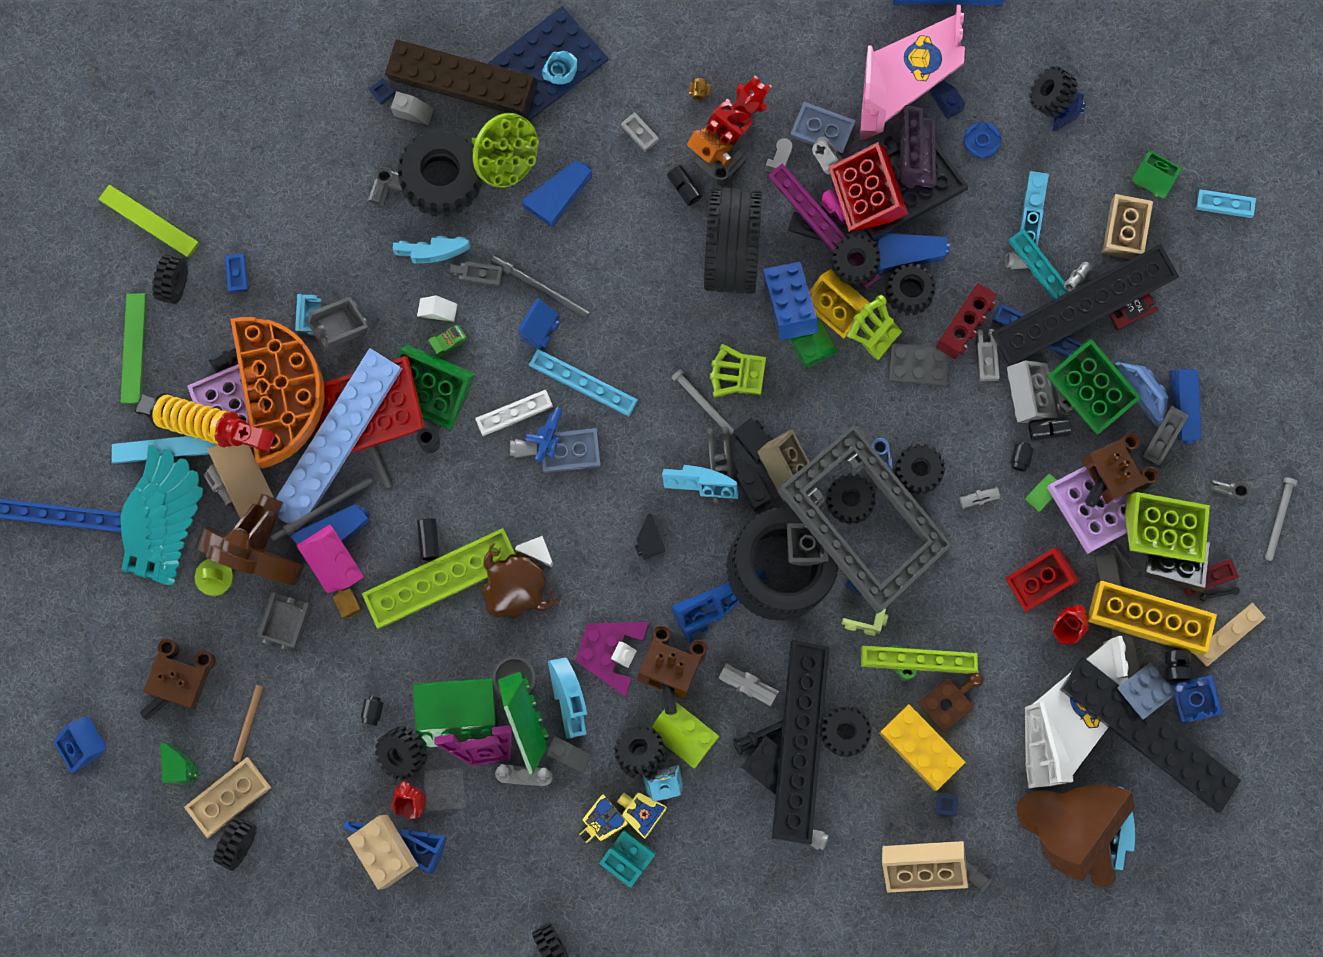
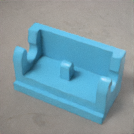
(305, 305)

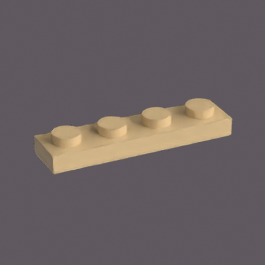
(1231, 633)

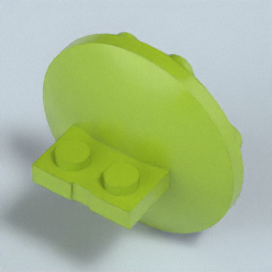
(505, 150)

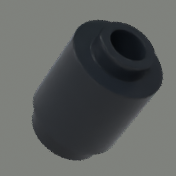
(1021, 456)
(372, 710)

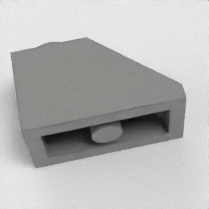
(411, 108)

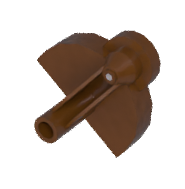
(246, 543)
(1078, 828)

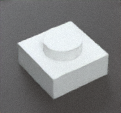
(623, 654)

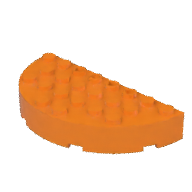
(279, 385)

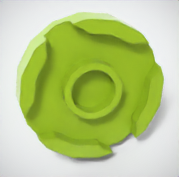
(213, 578)

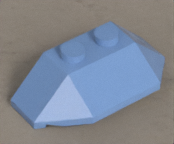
(1153, 396)

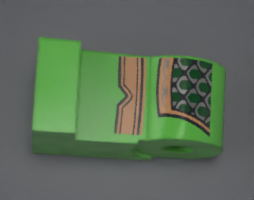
(447, 341)

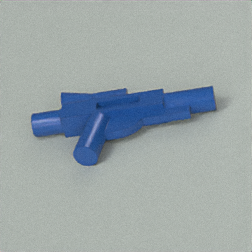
(545, 435)

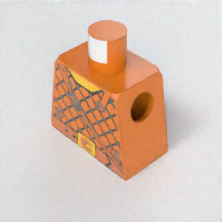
(709, 147)

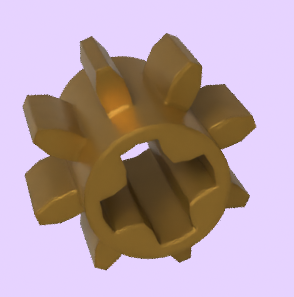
(699, 89)

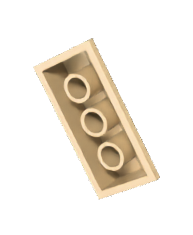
(925, 866)

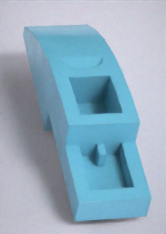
(1033, 204)
(439, 250)
(705, 480)
(570, 696)
(1123, 841)

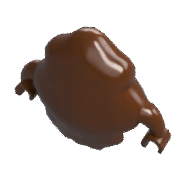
(514, 585)

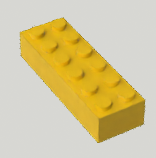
(1151, 618)

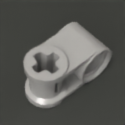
(827, 156)

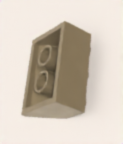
(783, 458)

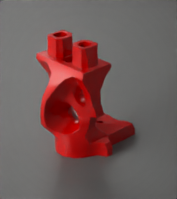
(745, 106)

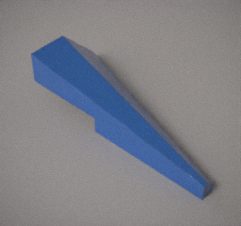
(699, 611)
(424, 847)

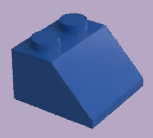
(538, 325)
(79, 744)

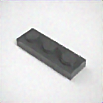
(1165, 435)

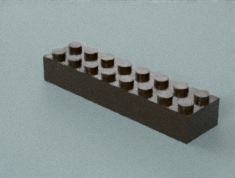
(461, 78)

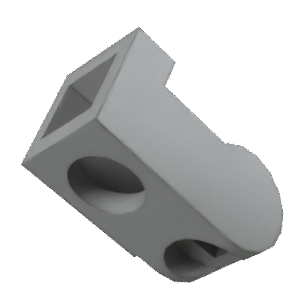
(782, 155)

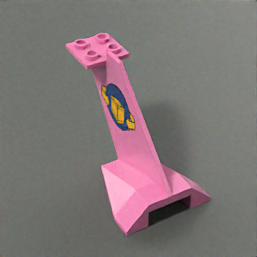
(908, 70)

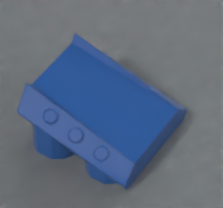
(1197, 699)

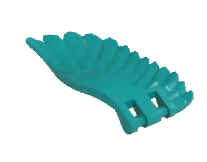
(159, 515)

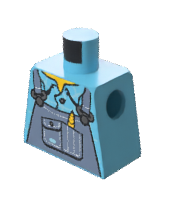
(664, 784)

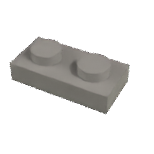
(639, 132)

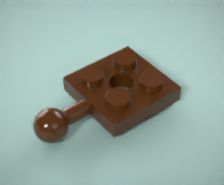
(959, 703)

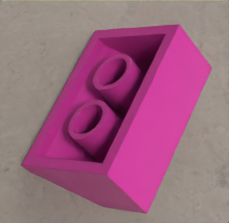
(330, 560)

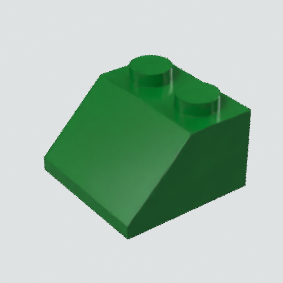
(1156, 175)
(813, 347)
(176, 766)

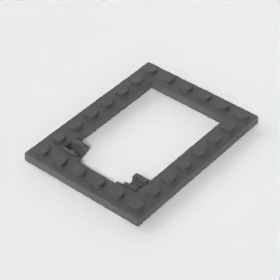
(849, 449)

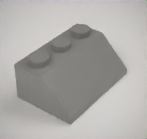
(1031, 391)

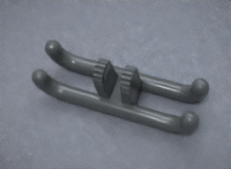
(722, 462)

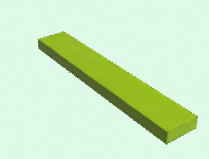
(148, 221)
(919, 659)

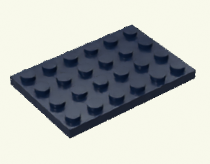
(532, 51)

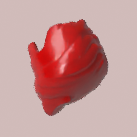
(1071, 625)
(408, 801)

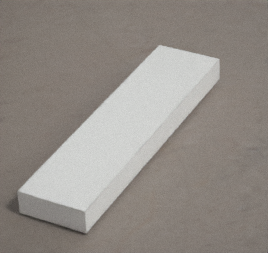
(514, 412)

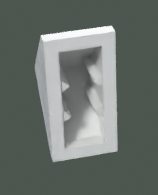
(437, 308)
(536, 550)

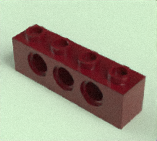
(979, 297)

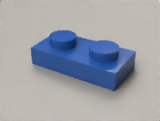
(236, 273)

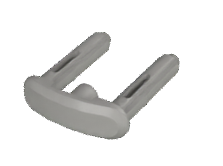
(520, 775)

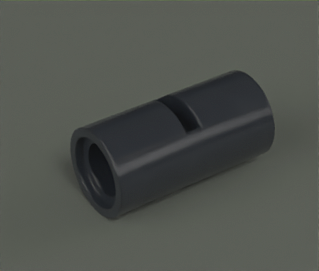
(684, 185)
(1049, 428)
(424, 434)
(428, 539)

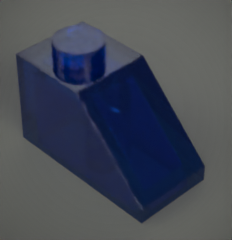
(947, 99)
(1071, 113)

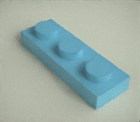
(1225, 203)

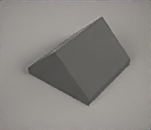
(802, 547)

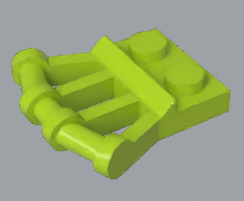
(883, 332)
(750, 373)

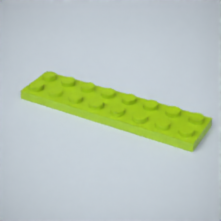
(434, 580)

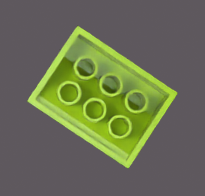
(1167, 527)

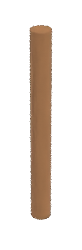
(248, 723)

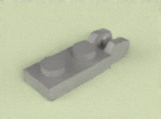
(987, 357)

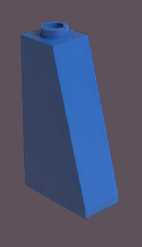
(558, 193)
(910, 249)
(1187, 399)
(345, 523)

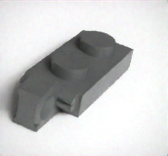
(478, 273)

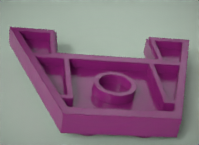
(599, 645)
(481, 751)

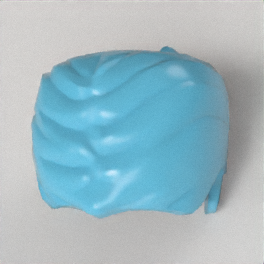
(560, 68)

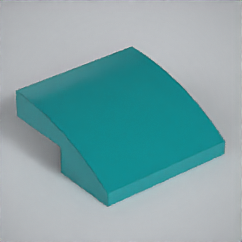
(623, 865)

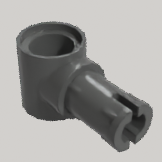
(1229, 490)

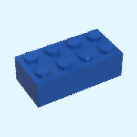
(790, 301)

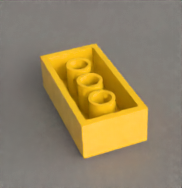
(922, 747)

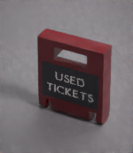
(1134, 312)

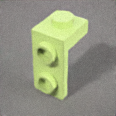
(880, 619)

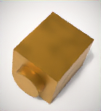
(347, 603)

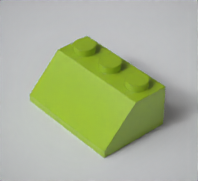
(685, 735)

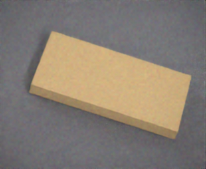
(239, 475)
(227, 797)

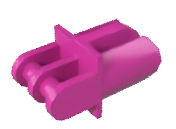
(832, 206)

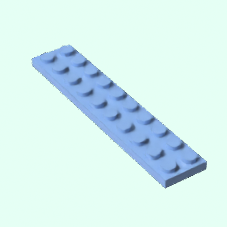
(337, 436)

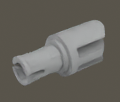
(216, 484)

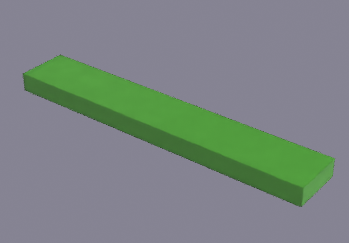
(133, 348)

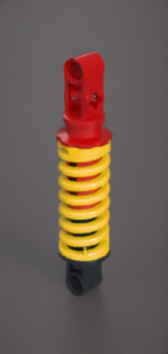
(202, 422)

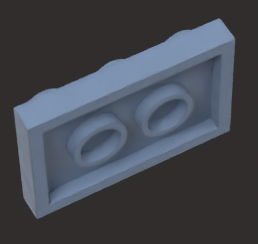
(817, 122)
(574, 451)
(1146, 690)

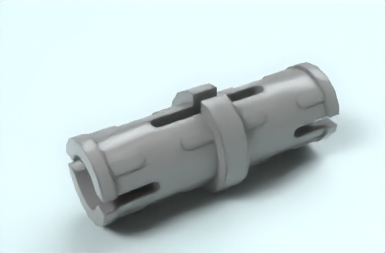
(1077, 276)
(979, 497)

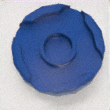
(982, 140)

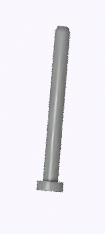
(678, 376)
(1289, 484)

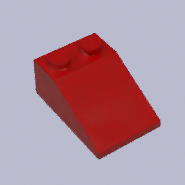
(1042, 579)

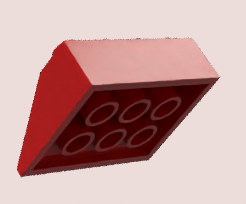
(868, 189)

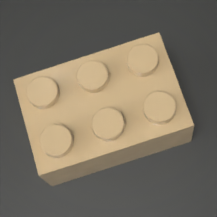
(1127, 227)
(382, 852)

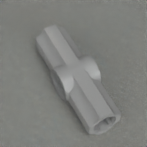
(748, 684)

